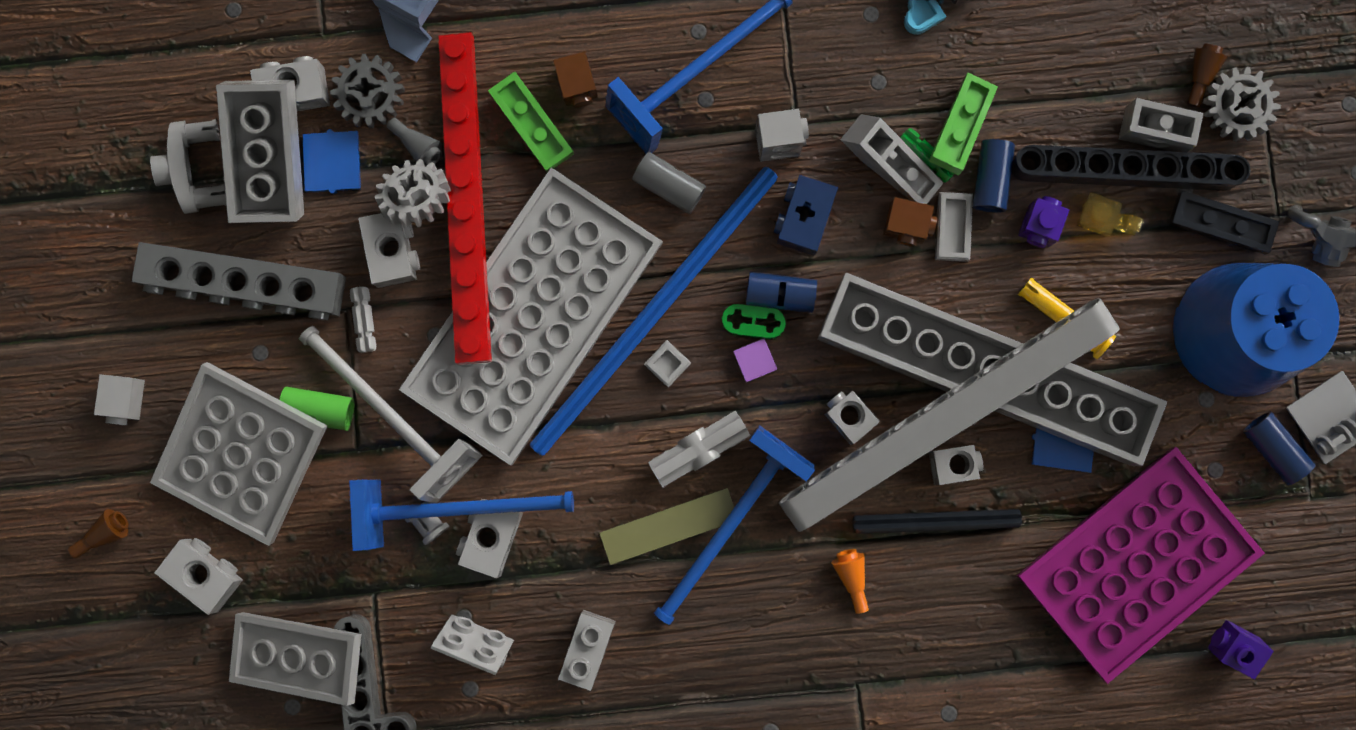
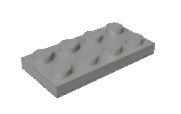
(295, 658)

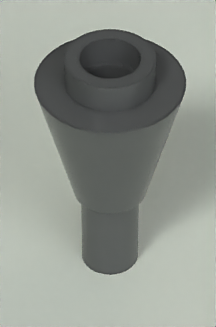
(416, 143)

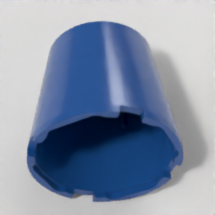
(1230, 331)

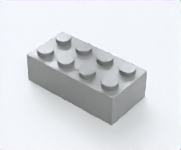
(260, 150)

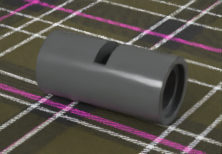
(669, 183)

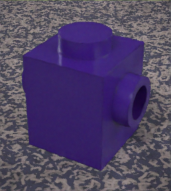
(1043, 222)
(1240, 649)

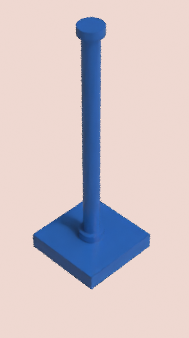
(636, 115)
(778, 458)
(368, 513)

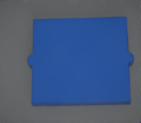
(331, 161)
(1060, 453)

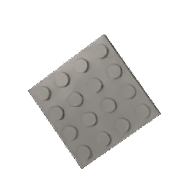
(238, 453)

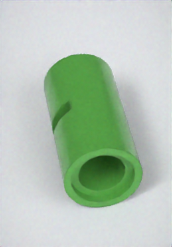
(327, 408)

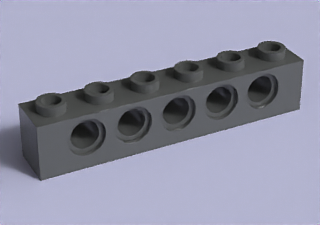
(155, 261)

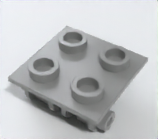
(1328, 416)
(473, 644)

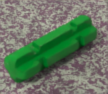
(924, 151)

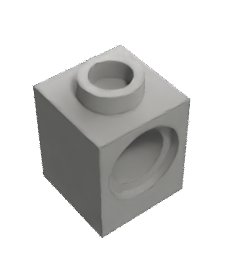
(865, 421)
(941, 470)

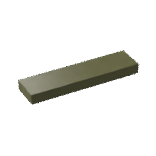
(667, 526)

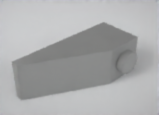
(891, 158)

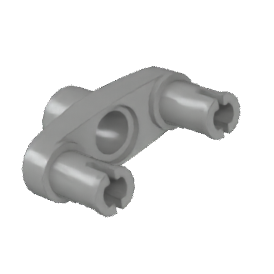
(176, 170)

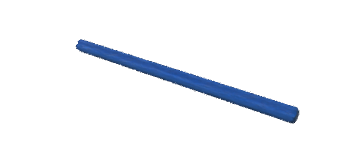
(653, 311)

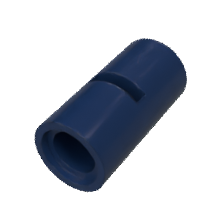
(993, 175)
(781, 292)
(1279, 448)

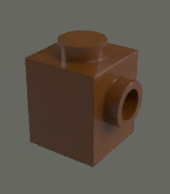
(909, 222)

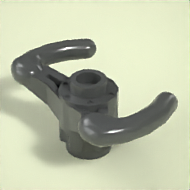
(1332, 237)

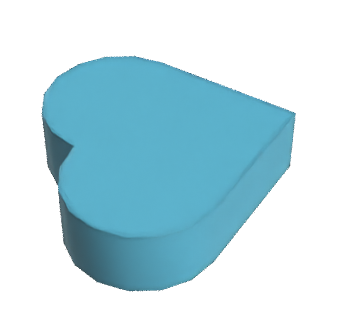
(922, 16)

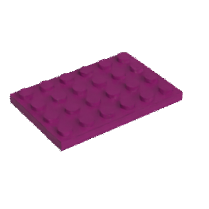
(1140, 564)

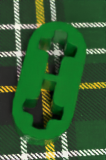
(754, 313)

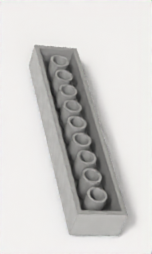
(950, 350)

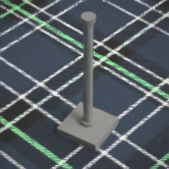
(444, 469)

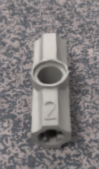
(699, 448)

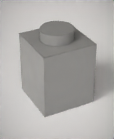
(119, 398)

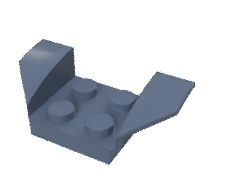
(404, 23)

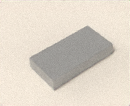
(953, 226)

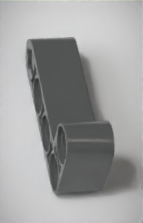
(367, 683)

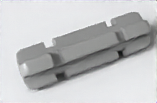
(363, 319)

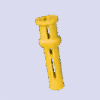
(1055, 309)

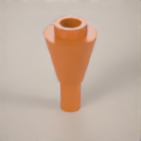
(851, 570)

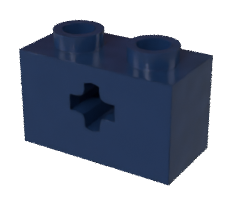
(817, 198)

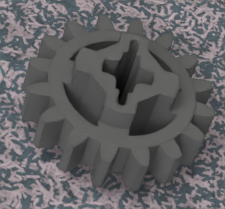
(365, 77)

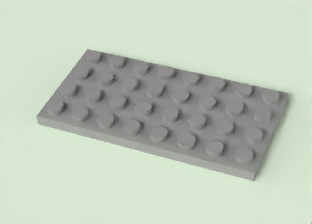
(549, 301)

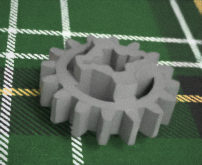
(1231, 92)
(412, 193)

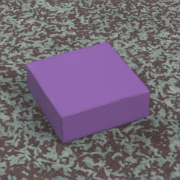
(755, 360)

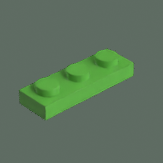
(531, 122)
(963, 124)

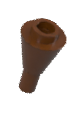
(1206, 65)
(107, 529)

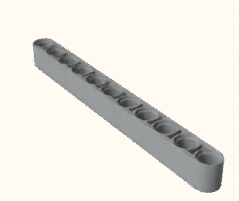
(950, 414)

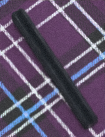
(936, 521)

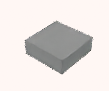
(667, 363)

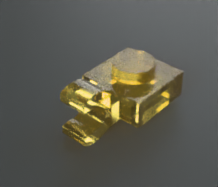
(1103, 216)

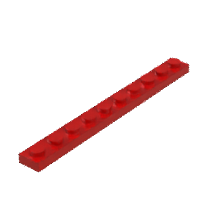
(465, 206)

